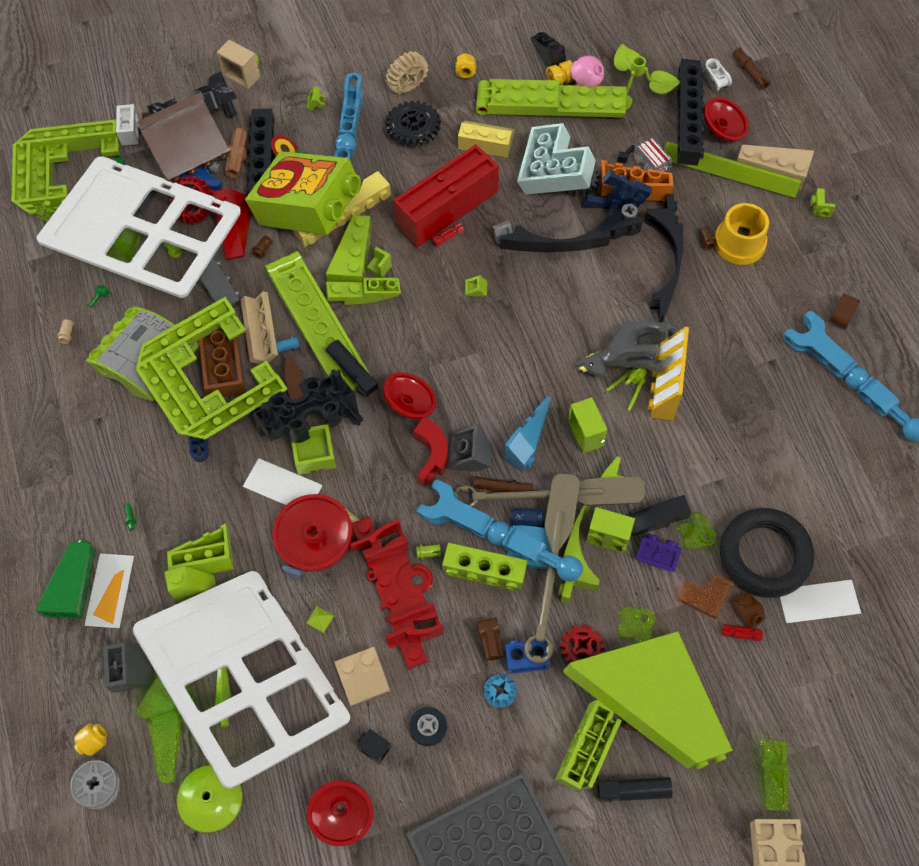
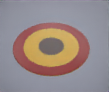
(284, 144)

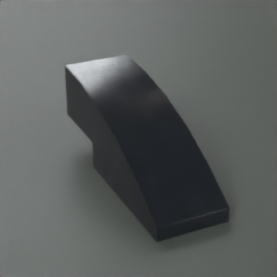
(660, 515)

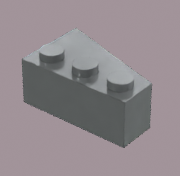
(218, 284)

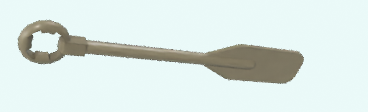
(591, 492)
(558, 527)

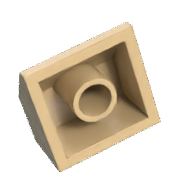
(362, 676)

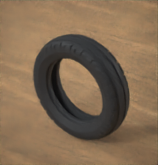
(782, 523)

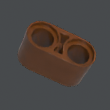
(844, 310)

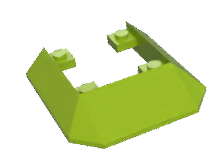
(42, 147)
(170, 352)

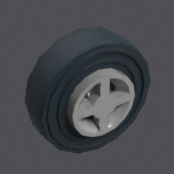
(422, 721)

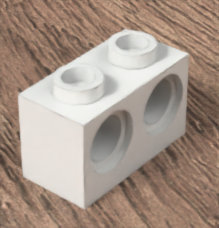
(127, 125)

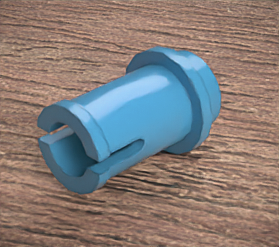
(288, 344)

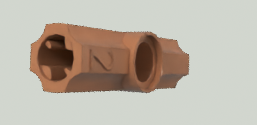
(238, 153)

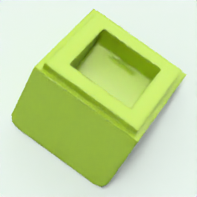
(476, 286)

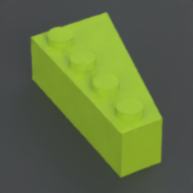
(352, 253)

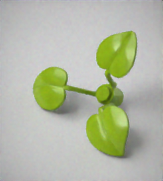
(628, 59)

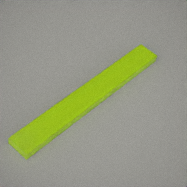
(741, 172)

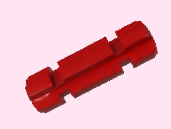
(448, 234)
(742, 632)

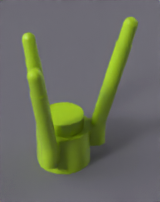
(635, 376)

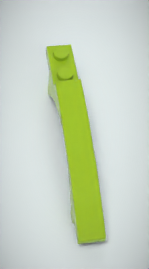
(587, 579)

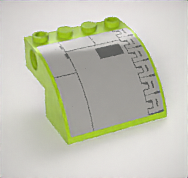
(120, 349)

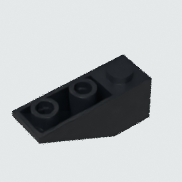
(549, 49)

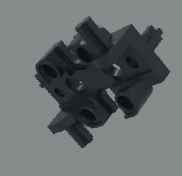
(214, 95)
(338, 403)

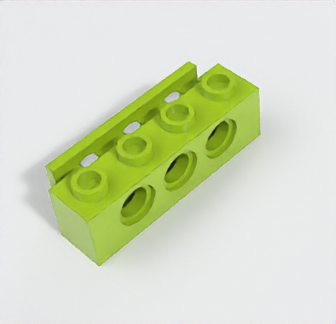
(478, 559)
(585, 742)

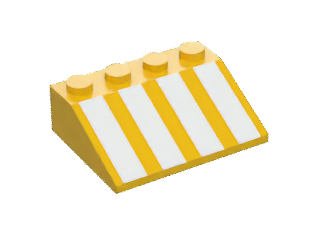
(669, 381)

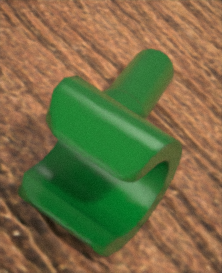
(100, 291)

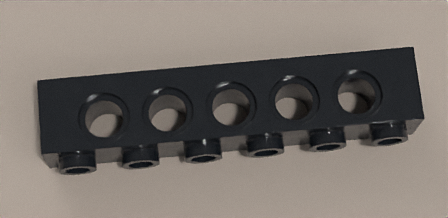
(260, 148)

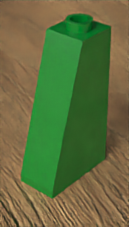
(69, 584)

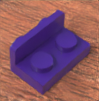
(658, 552)

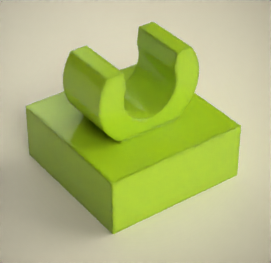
(314, 99)

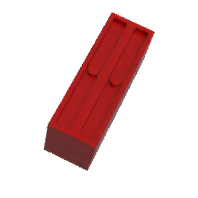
(446, 195)

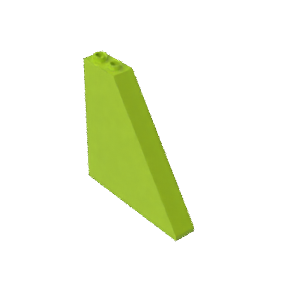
(658, 695)

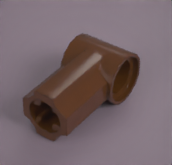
(489, 633)

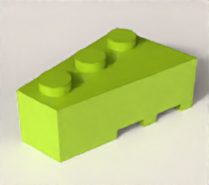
(207, 554)

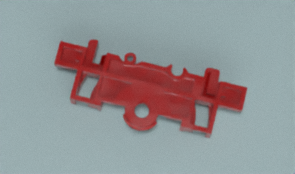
(393, 577)

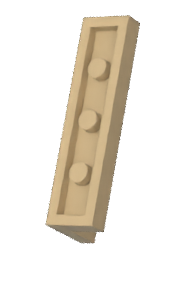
(256, 330)

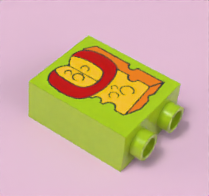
(304, 192)

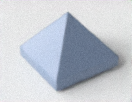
(292, 572)

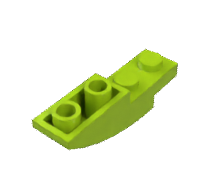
(363, 292)

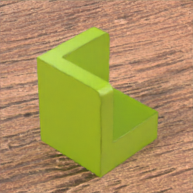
(380, 263)

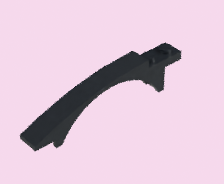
(667, 225)
(611, 228)

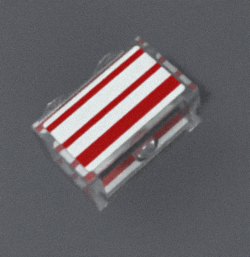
(652, 156)

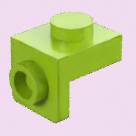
(821, 208)

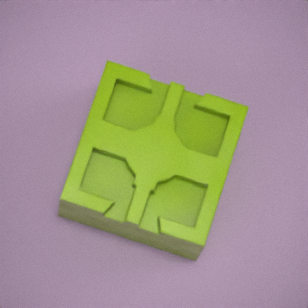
(587, 425)
(315, 452)
(610, 530)

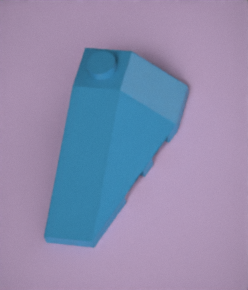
(524, 442)

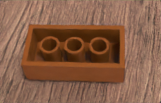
(222, 364)

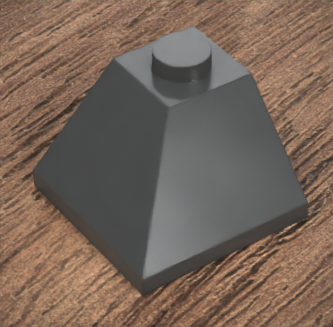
(469, 450)

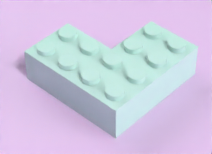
(551, 165)

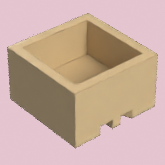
(238, 64)
(777, 842)

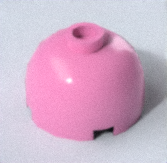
(588, 71)

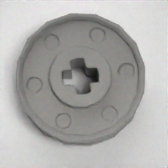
(90, 774)

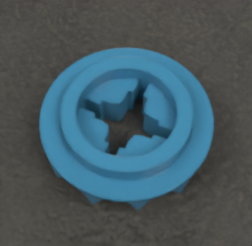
(502, 700)

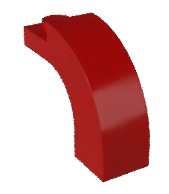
(434, 439)

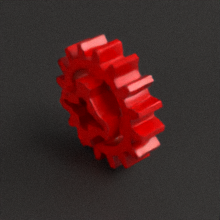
(576, 640)

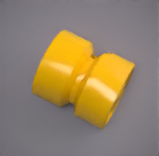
(561, 73)

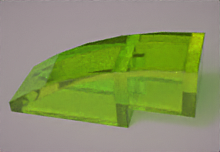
(775, 774)

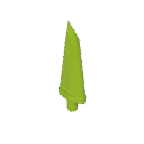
(222, 691)

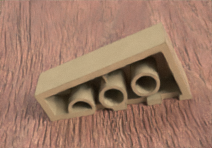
(783, 161)

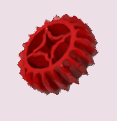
(199, 185)

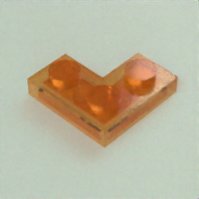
(709, 600)

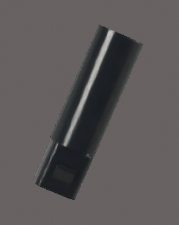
(352, 368)
(634, 789)

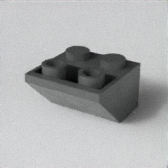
(126, 667)

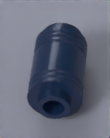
(527, 517)

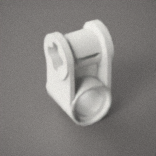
(716, 75)

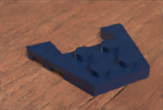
(623, 193)

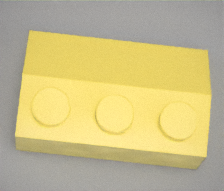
(490, 138)

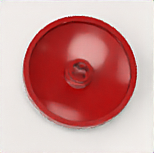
(312, 532)

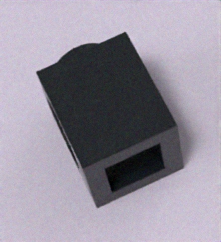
(373, 746)

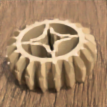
(407, 72)

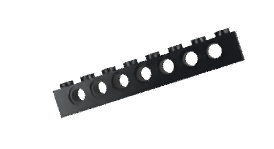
(689, 112)

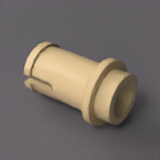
(64, 335)

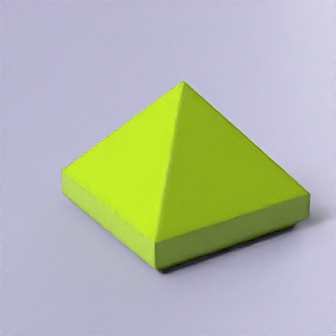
(320, 619)

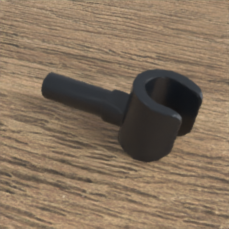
(623, 156)

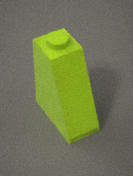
(188, 582)

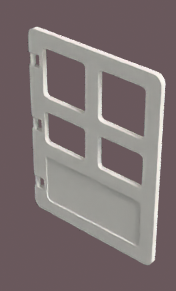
(105, 205)
(216, 633)

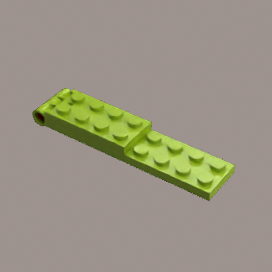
(549, 99)
(310, 310)

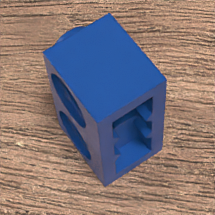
(524, 663)

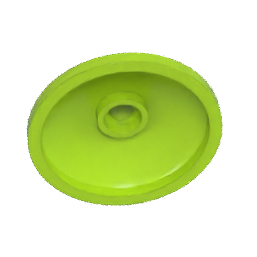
(209, 814)

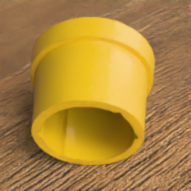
(737, 247)

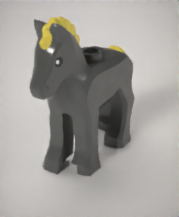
(626, 348)

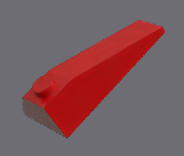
(236, 239)

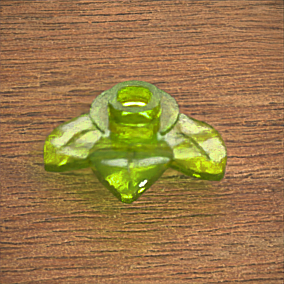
(694, 532)
(633, 626)

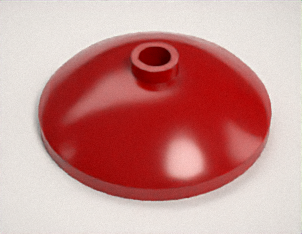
(725, 119)
(409, 395)
(336, 825)

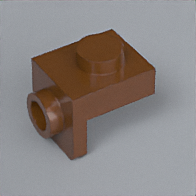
(749, 609)

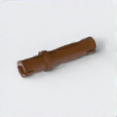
(747, 64)
(501, 485)

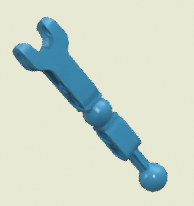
(352, 106)
(844, 367)
(498, 533)

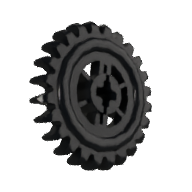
(413, 123)

